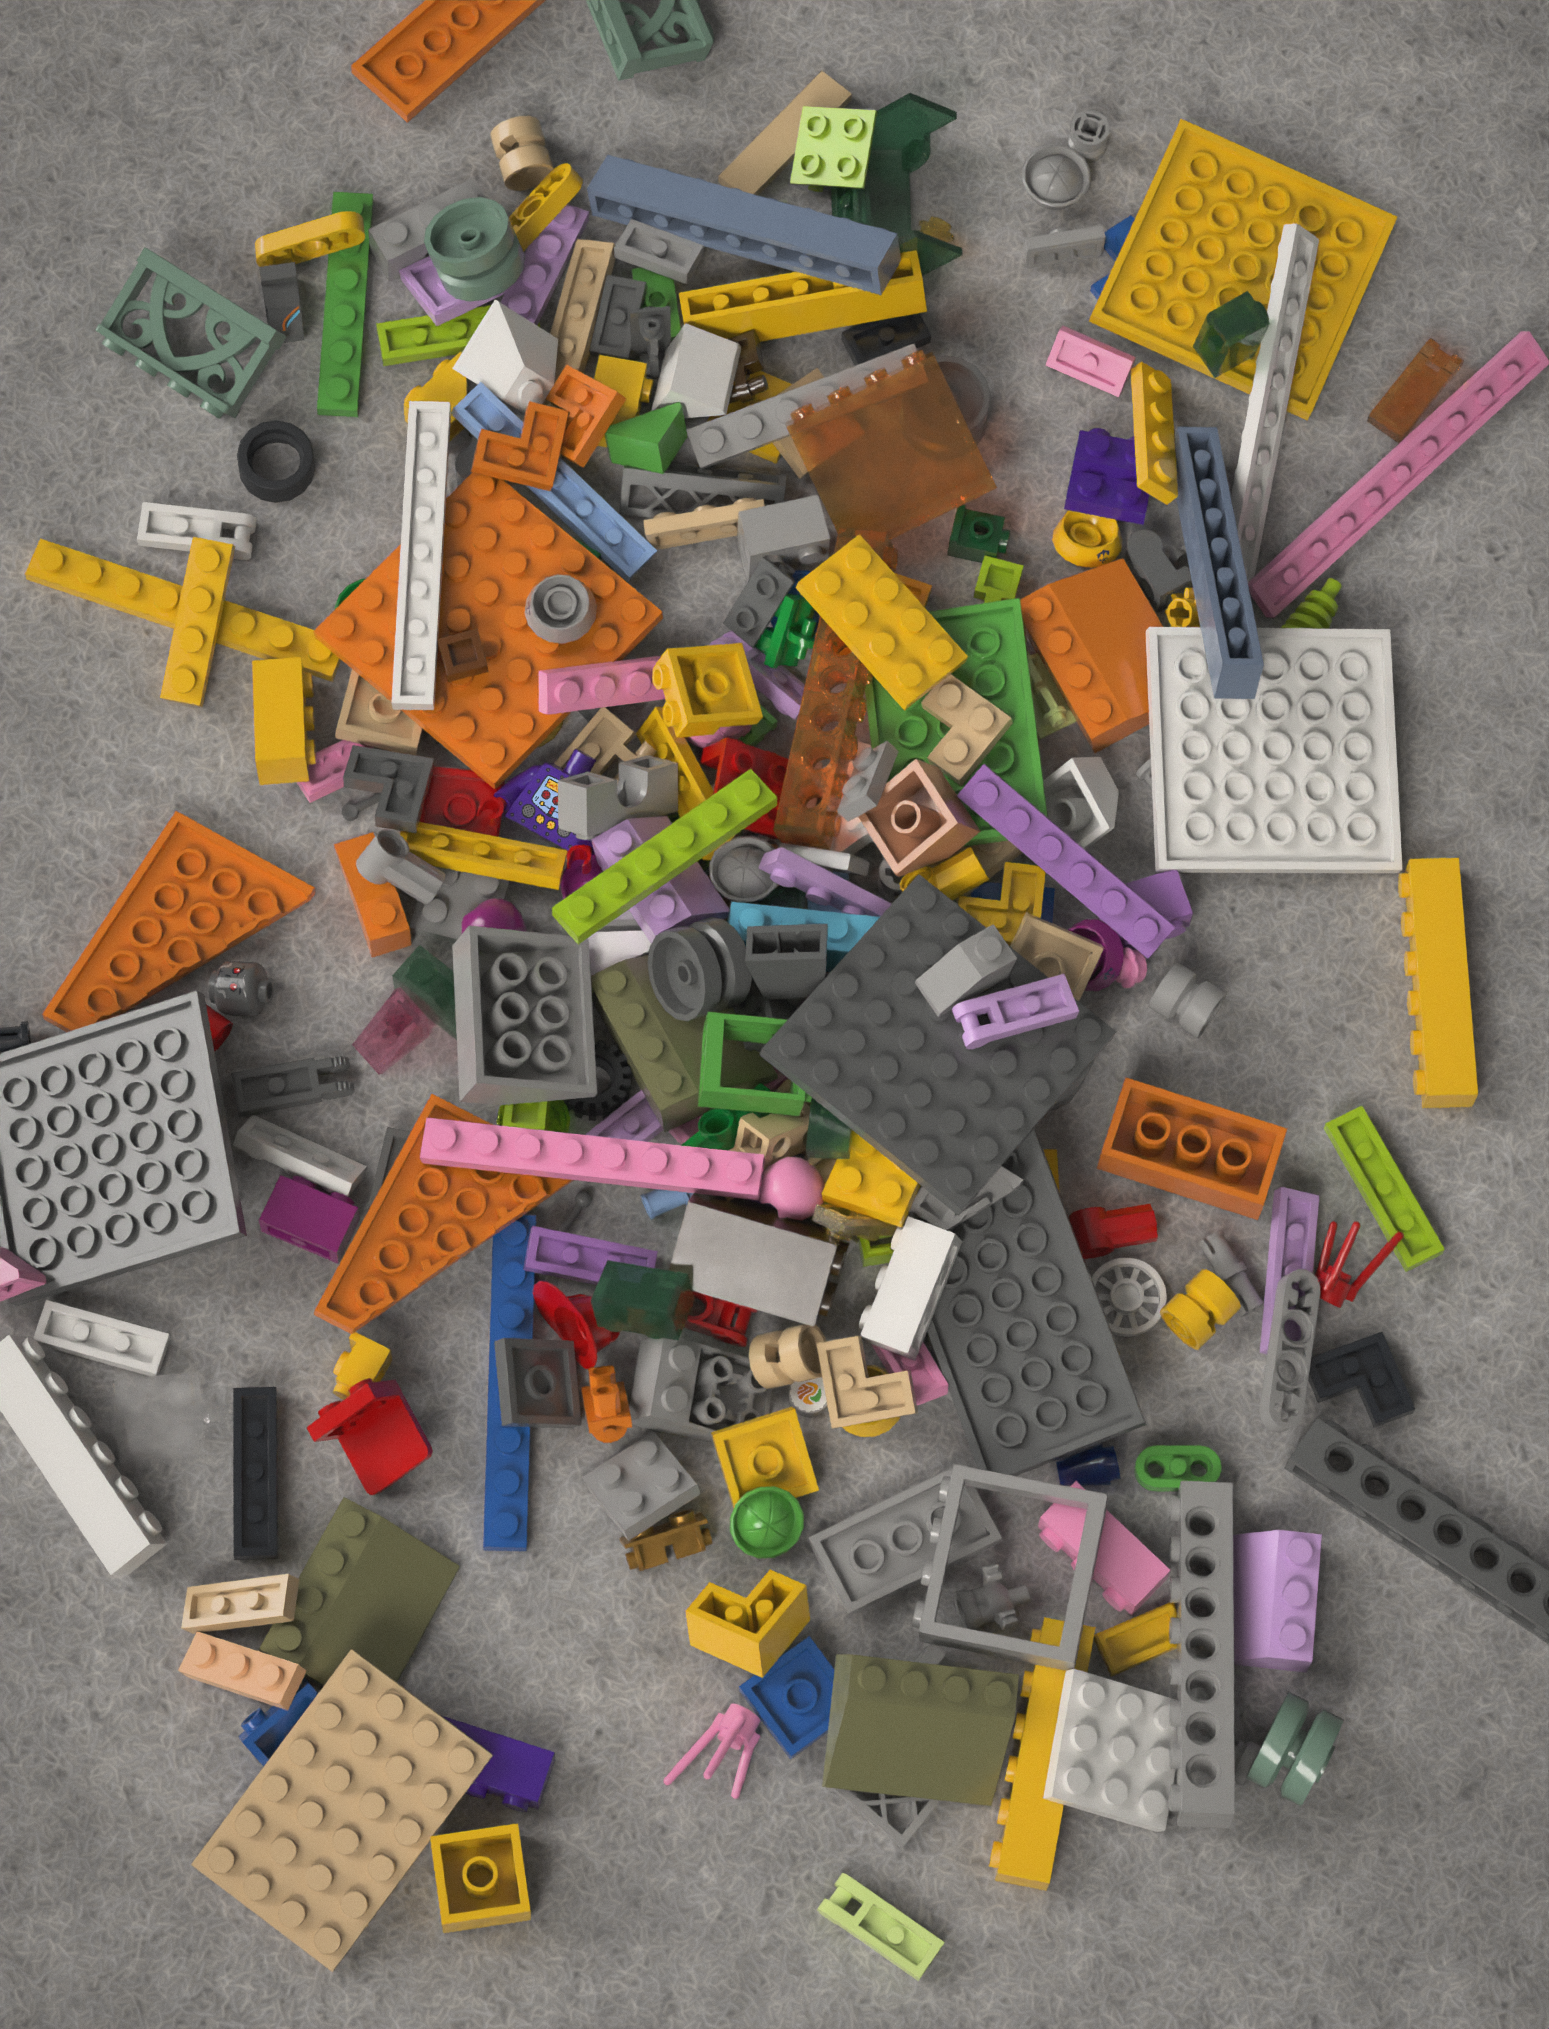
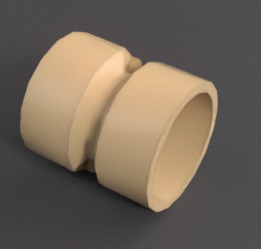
(521, 152)
(786, 1356)

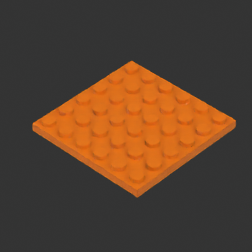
(491, 561)

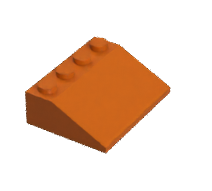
(1095, 648)

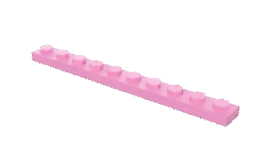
(1397, 474)

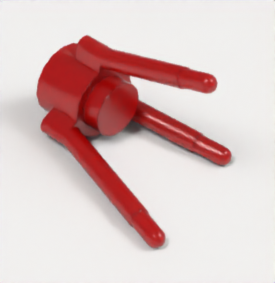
(1332, 1280)

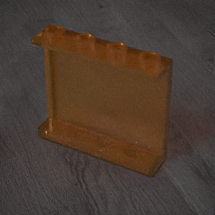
(891, 449)

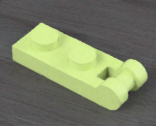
(882, 1927)

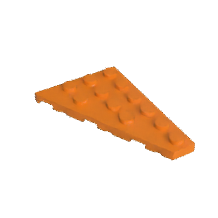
(176, 914)
(423, 1225)

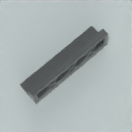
(691, 478)

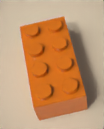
(1192, 1148)

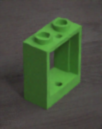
(746, 1029)

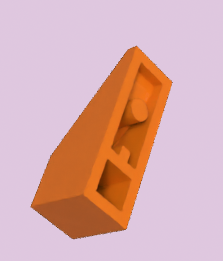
(375, 904)

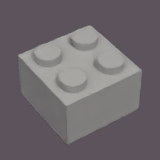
(783, 533)

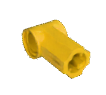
(952, 876)

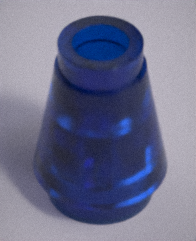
(1090, 1467)

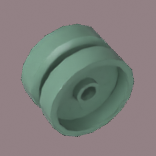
(474, 249)
(1295, 1749)

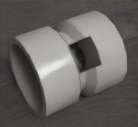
(1186, 999)

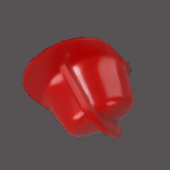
(573, 1321)

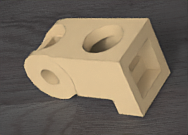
(773, 1135)

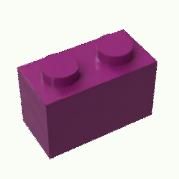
(310, 1217)

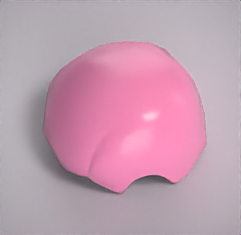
(792, 1188)

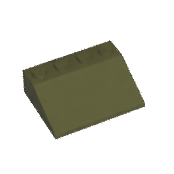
(666, 1050)
(362, 1592)
(918, 1729)

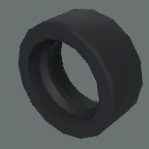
(270, 433)

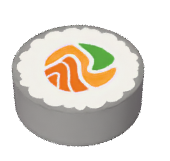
(808, 1397)

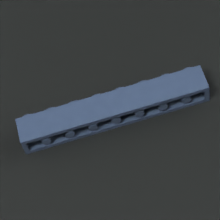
(746, 224)
(1216, 565)

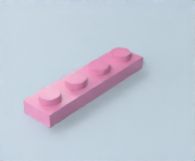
(598, 685)

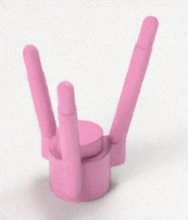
(734, 1730)

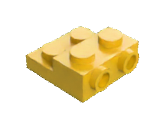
(706, 689)

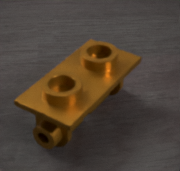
(681, 1532)

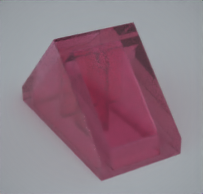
(392, 1032)

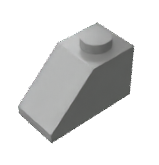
(967, 970)

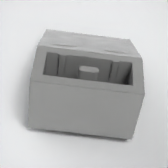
(693, 1389)

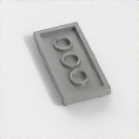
(889, 1542)

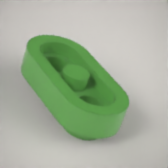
(1176, 1466)

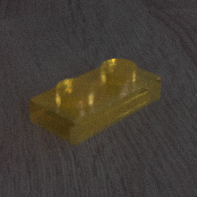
(844, 1223)

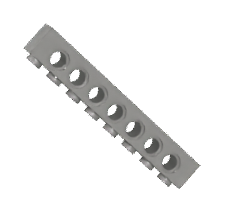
(1195, 1803)

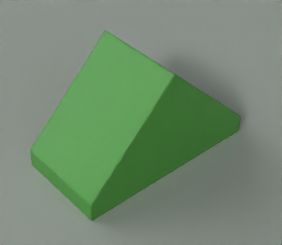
(648, 439)

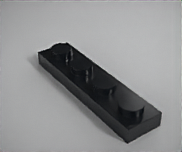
(255, 1473)

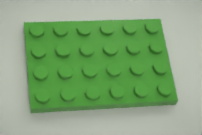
(1000, 673)

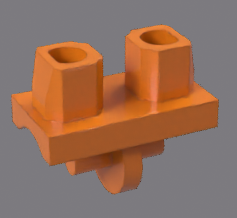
(606, 1405)

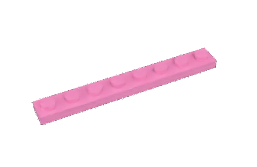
(592, 1158)

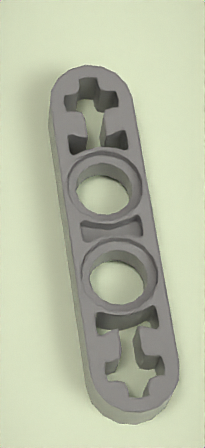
(1295, 1352)

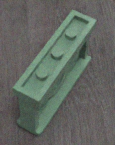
(624, 40)
(243, 332)

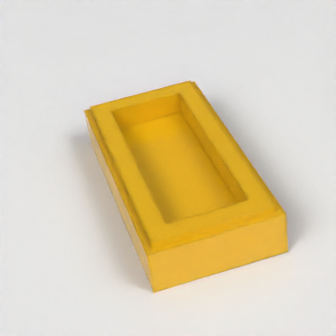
(1136, 1639)

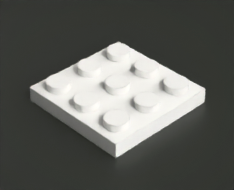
(1112, 1751)

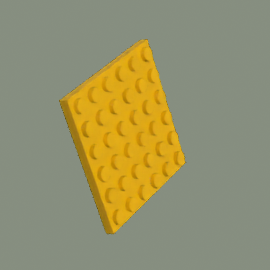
(1216, 233)

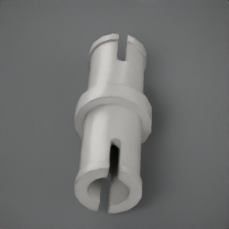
(1231, 1271)

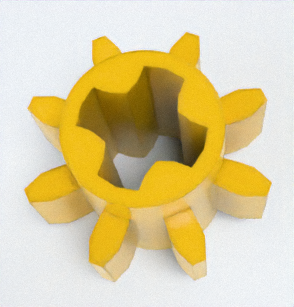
(1183, 610)

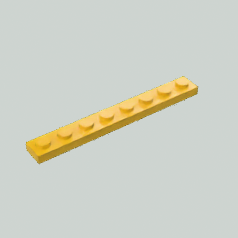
(159, 602)

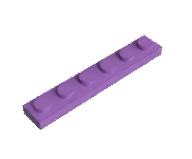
(1066, 861)

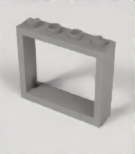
(935, 1570)

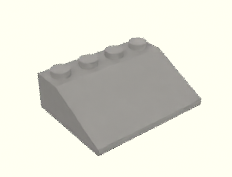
(523, 1017)

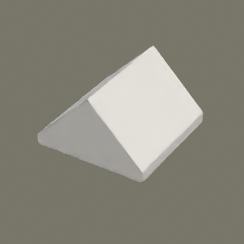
(697, 373)

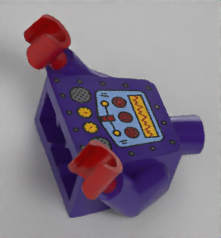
(534, 804)

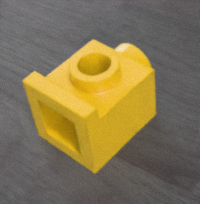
(364, 1361)

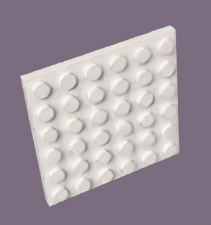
(1278, 778)

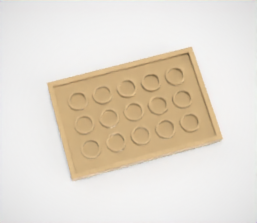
(342, 1810)

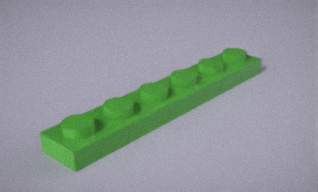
(345, 316)

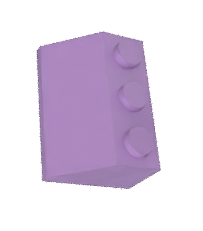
(675, 904)
(1275, 1598)

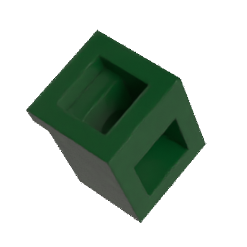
(968, 545)

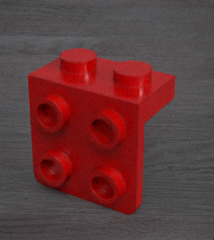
(733, 759)
(375, 1433)

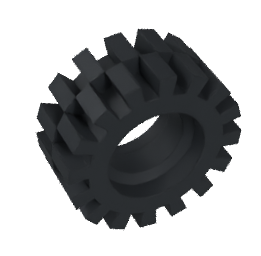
(614, 1094)

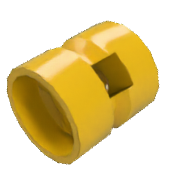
(1203, 1306)

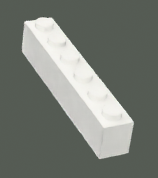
(74, 1460)

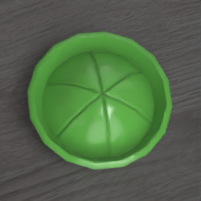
(766, 1522)

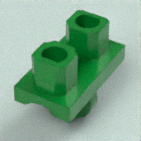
(791, 635)

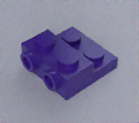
(1106, 478)

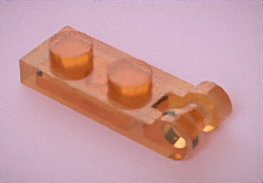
(1414, 391)

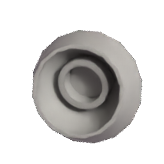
(1056, 176)
(560, 609)
(737, 871)

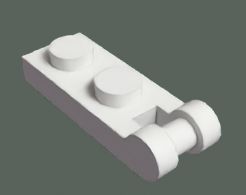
(175, 527)

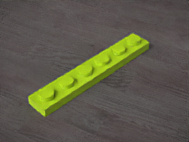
(664, 856)

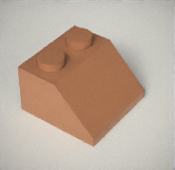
(918, 819)

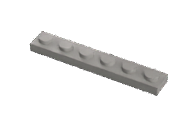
(766, 420)

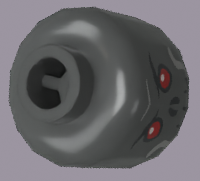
(240, 988)

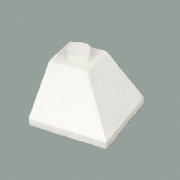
(510, 357)
(1082, 799)

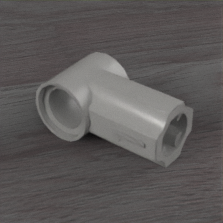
(390, 861)

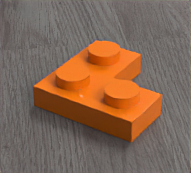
(590, 409)
(526, 459)

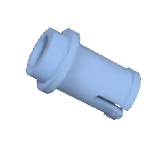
(662, 1201)

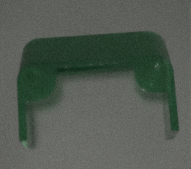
(897, 150)

